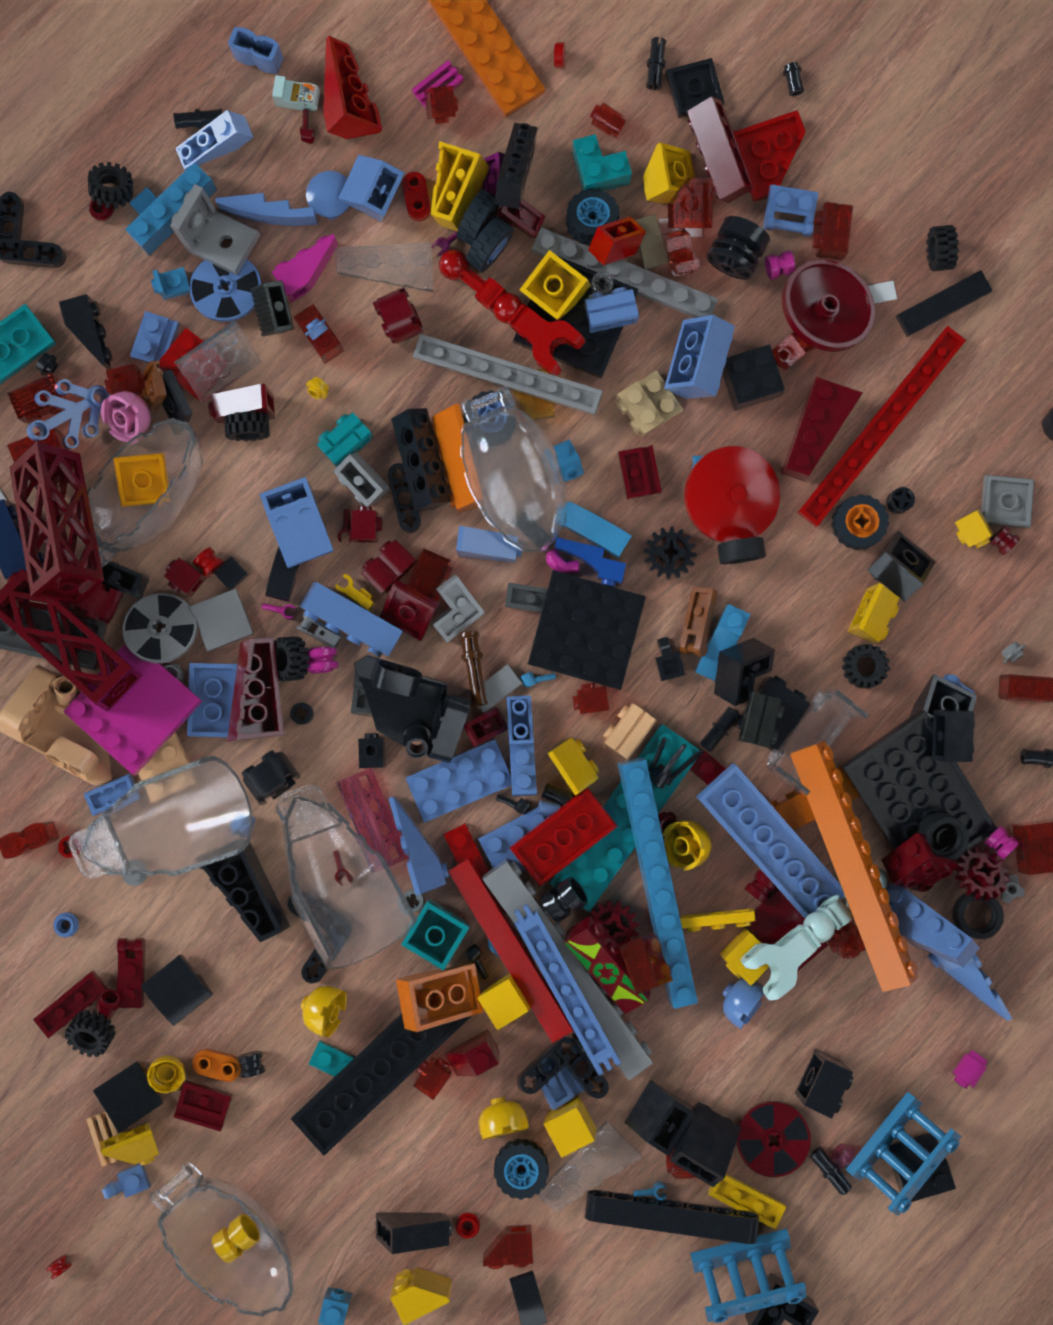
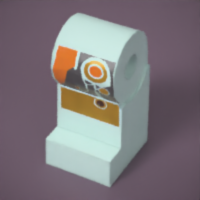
(295, 94)

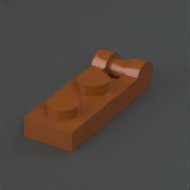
(698, 621)

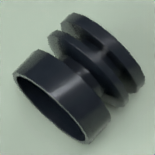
(738, 247)

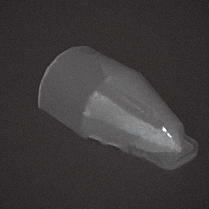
(169, 824)
(344, 920)

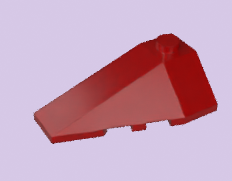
(346, 101)

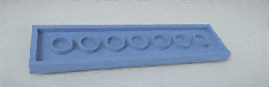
(769, 841)

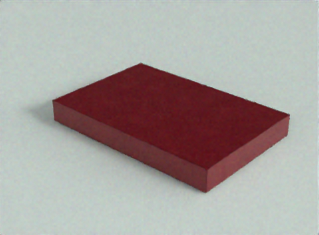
(776, 919)

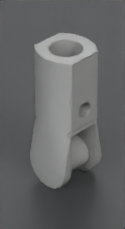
(321, 634)

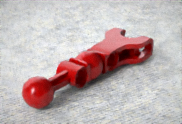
(509, 309)

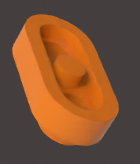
(216, 1065)

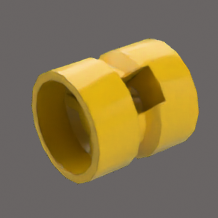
(232, 1241)

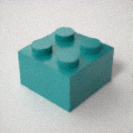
(436, 934)

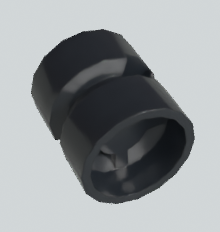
(565, 898)

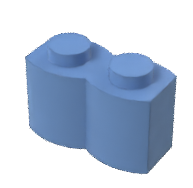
(255, 50)

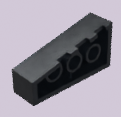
(249, 892)

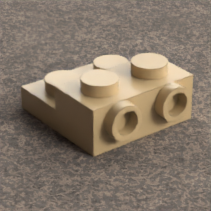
(648, 404)

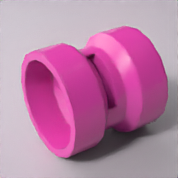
(779, 264)
(1001, 842)

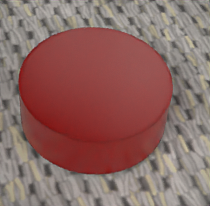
(559, 54)

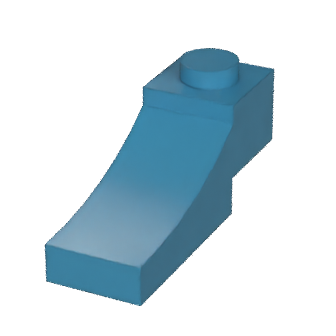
(723, 636)

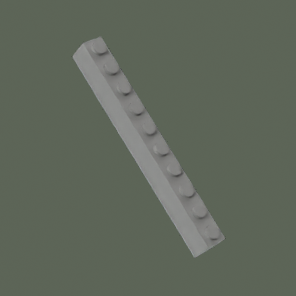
(513, 895)

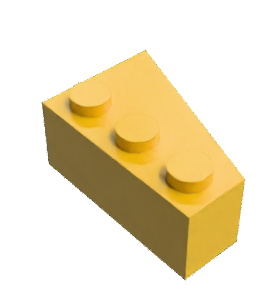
(457, 183)

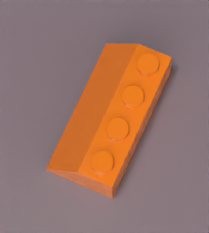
(447, 429)

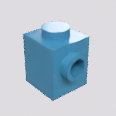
(335, 1307)

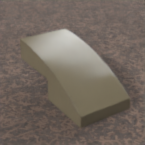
(652, 245)

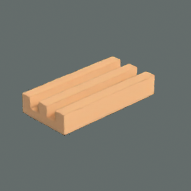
(105, 1134)

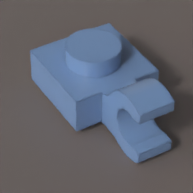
(130, 1182)

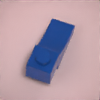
(608, 570)

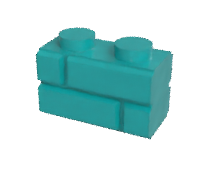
(345, 439)

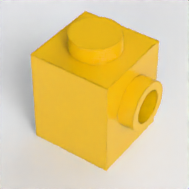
(974, 529)

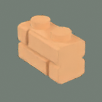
(629, 730)

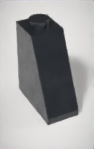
(412, 1231)

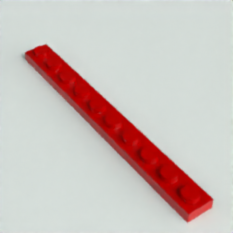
(881, 426)

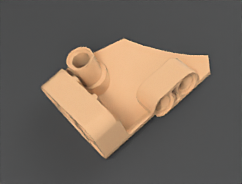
(38, 721)

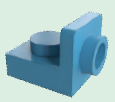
(171, 283)

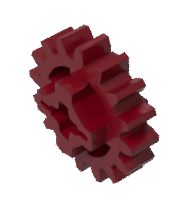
(982, 874)
(615, 913)

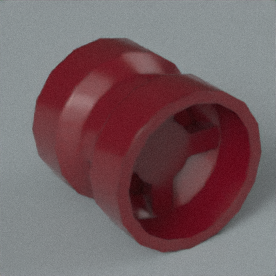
(760, 887)

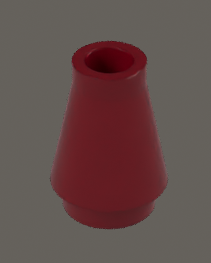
(108, 1003)

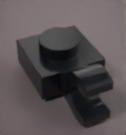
(669, 663)

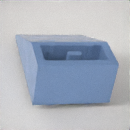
(296, 522)

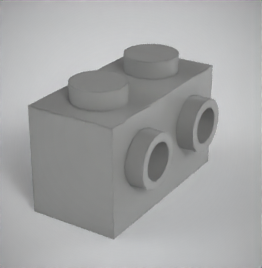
(361, 480)

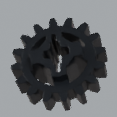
(681, 553)

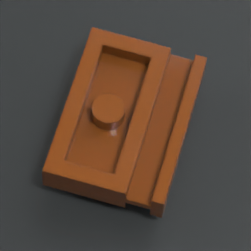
(154, 388)

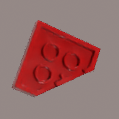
(769, 150)

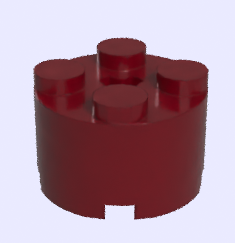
(398, 315)
(99, 603)

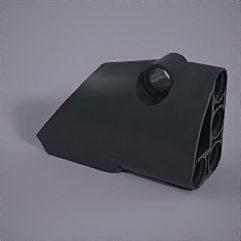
(414, 707)

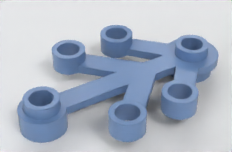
(71, 411)

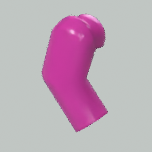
(558, 564)

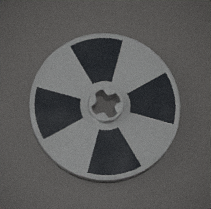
(148, 614)

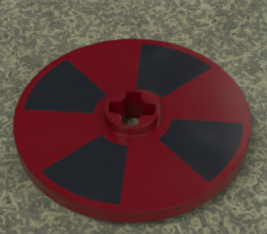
(792, 1137)

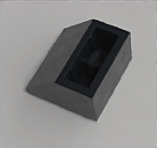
(660, 1117)

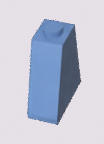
(485, 545)

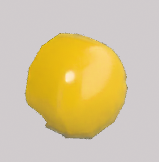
(166, 1074)

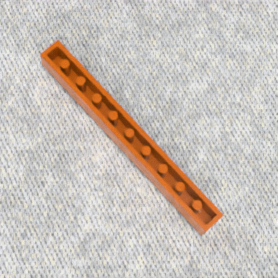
(855, 867)

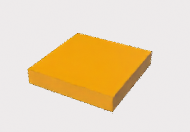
(141, 478)

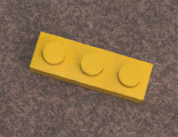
(718, 919)
(746, 1198)

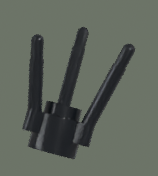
(661, 775)

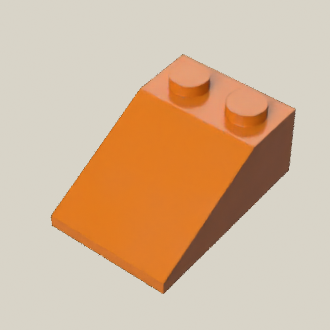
(439, 996)

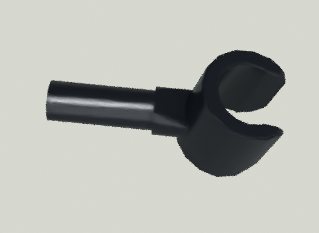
(521, 806)
(474, 954)

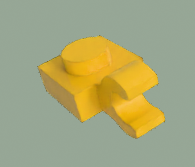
(361, 597)

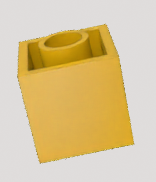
(734, 952)
(503, 1001)
(570, 1126)

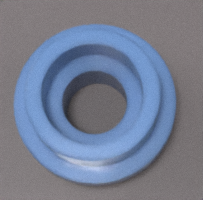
(59, 924)

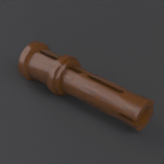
(472, 657)

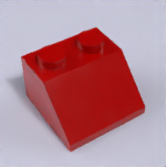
(182, 345)

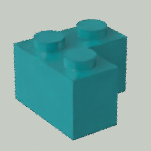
(598, 171)

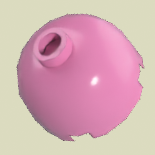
(126, 415)

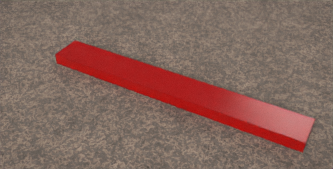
(511, 950)

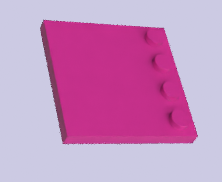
(141, 718)

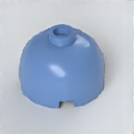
(742, 1002)

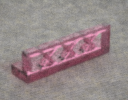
(367, 821)

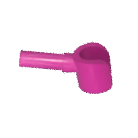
(278, 609)

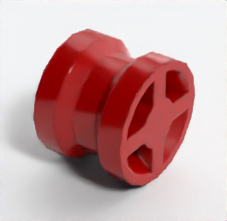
(208, 562)

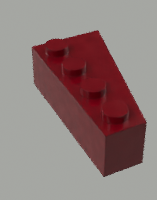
(819, 422)

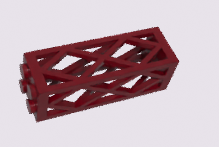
(69, 577)
(111, 687)

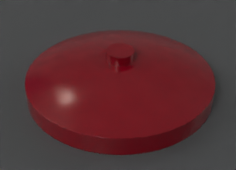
(828, 305)

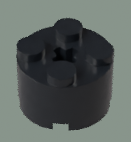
(270, 777)

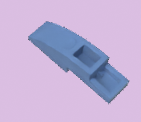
(521, 746)

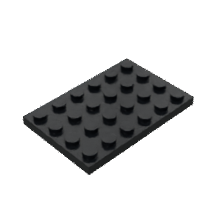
(906, 786)

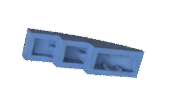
(257, 209)

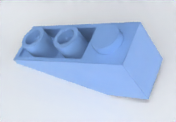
(216, 139)

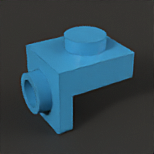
(569, 460)

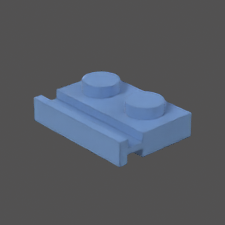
(154, 337)
(560, 1087)

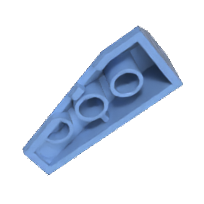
(423, 863)
(974, 981)

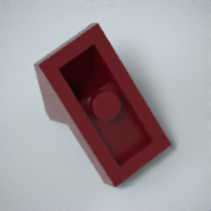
(525, 218)

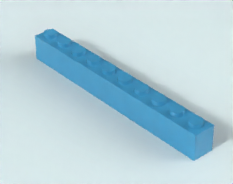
(657, 879)

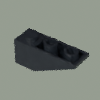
(81, 318)

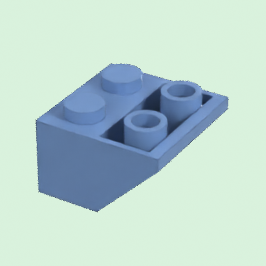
(371, 186)

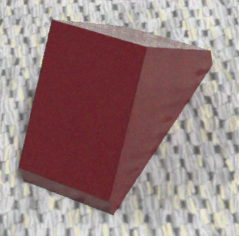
(485, 727)

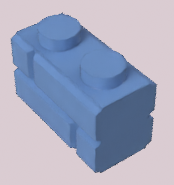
(611, 310)

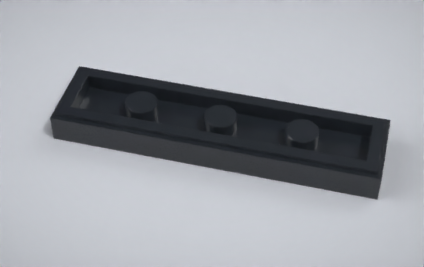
(944, 303)

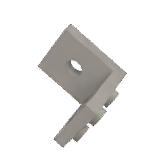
(204, 230)

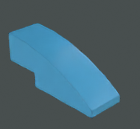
(596, 530)

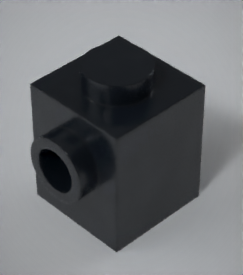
(372, 751)

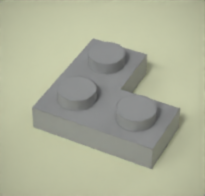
(462, 609)

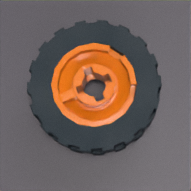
(852, 533)

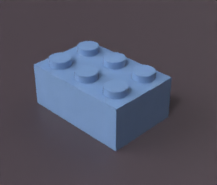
(699, 357)

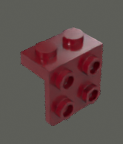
(916, 866)

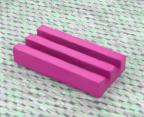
(447, 66)

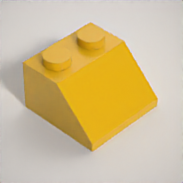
(555, 286)
(874, 614)
(573, 765)
(419, 1293)

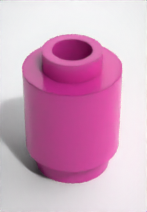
(970, 1069)

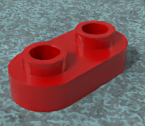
(416, 195)

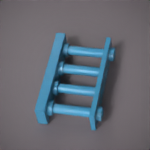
(878, 1148)
(729, 1256)

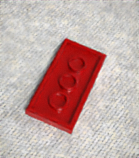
(563, 836)

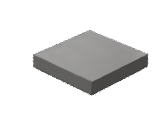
(1007, 501)
(222, 620)

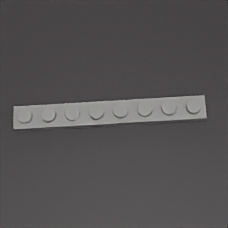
(649, 284)
(508, 374)

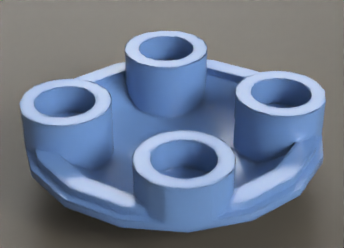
(324, 192)

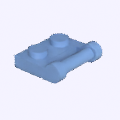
(792, 202)

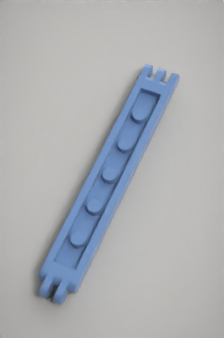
(566, 989)

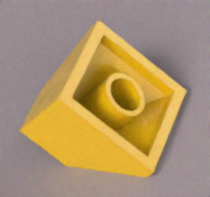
(667, 172)
(131, 1146)

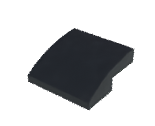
(176, 990)

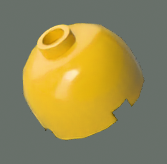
(687, 844)
(322, 1010)
(502, 1118)

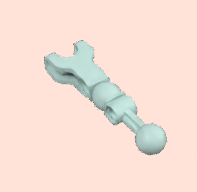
(799, 944)

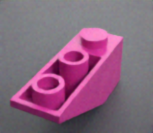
(304, 270)

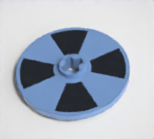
(214, 301)

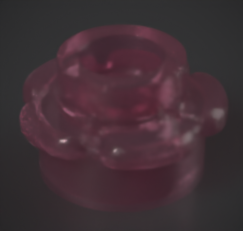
(843, 1155)

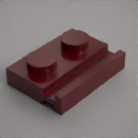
(639, 472)
(203, 1105)

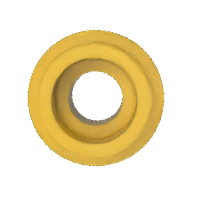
(317, 388)

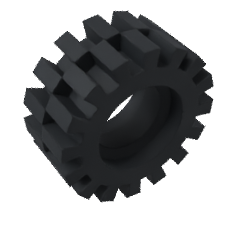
(110, 195)
(942, 248)
(247, 426)
(291, 658)
(879, 660)
(90, 1033)

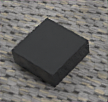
(231, 573)

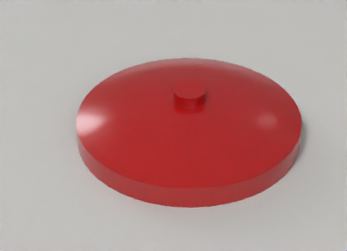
(732, 494)

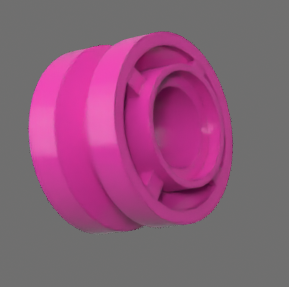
(322, 660)

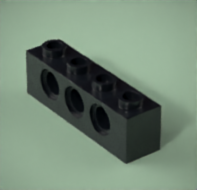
(516, 165)
(420, 459)

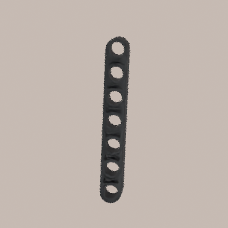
(672, 1216)

